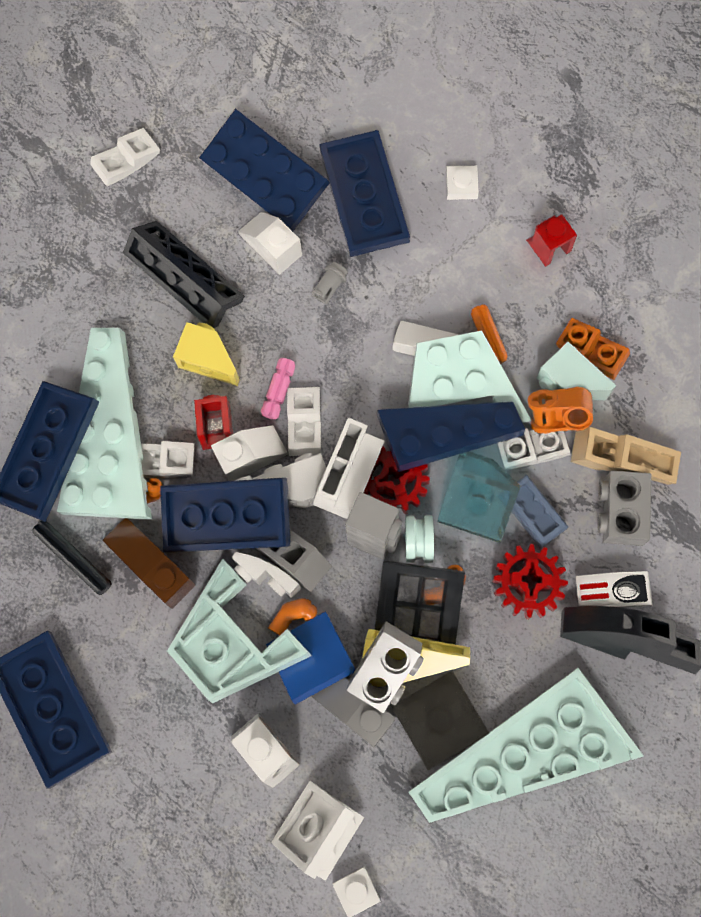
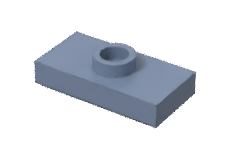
(537, 514)

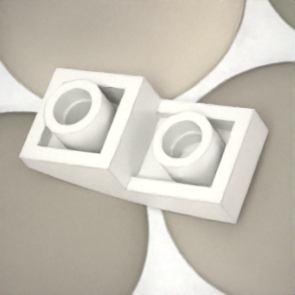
(533, 448)
(254, 568)

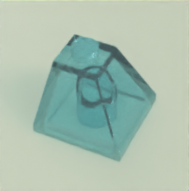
(479, 497)

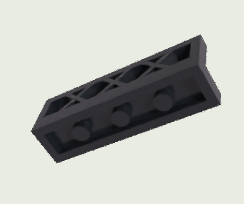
(179, 275)

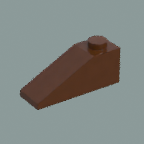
(149, 563)

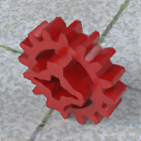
(381, 485)
(544, 581)

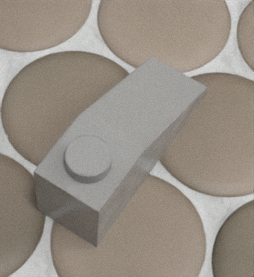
(299, 561)
(354, 712)

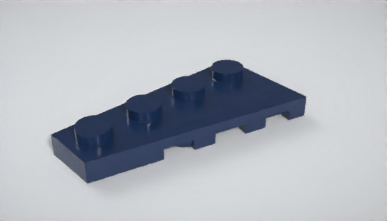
(439, 432)

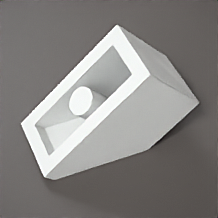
(272, 241)
(248, 451)

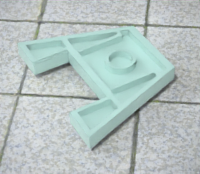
(459, 371)
(218, 652)

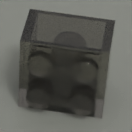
(439, 720)

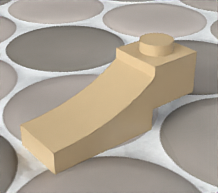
(625, 453)

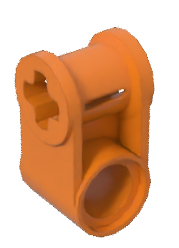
(563, 409)

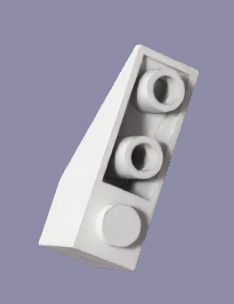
(302, 478)

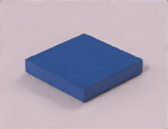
(327, 662)

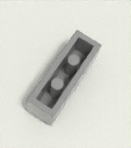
(373, 526)

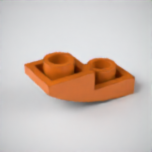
(601, 352)

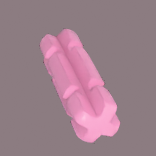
(278, 388)

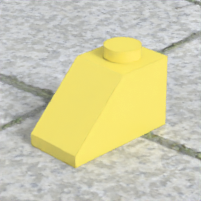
(204, 353)

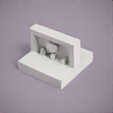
(317, 831)

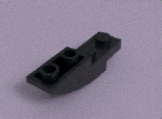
(629, 630)

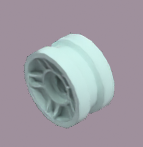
(419, 539)

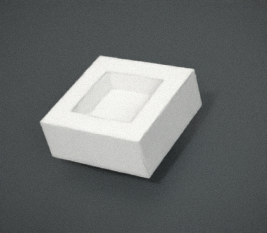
(462, 182)
(356, 892)

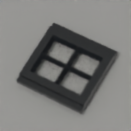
(420, 600)

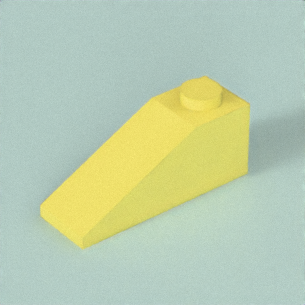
(437, 657)

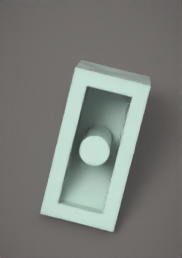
(571, 369)

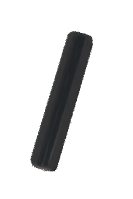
(71, 557)

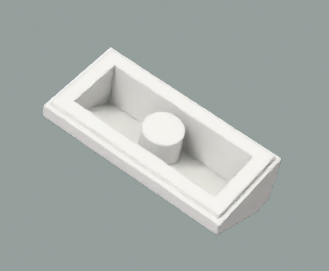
(409, 334)

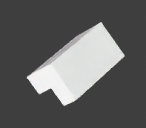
(348, 469)

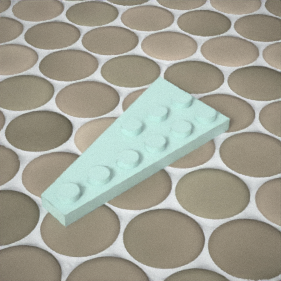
(107, 467)
(544, 743)

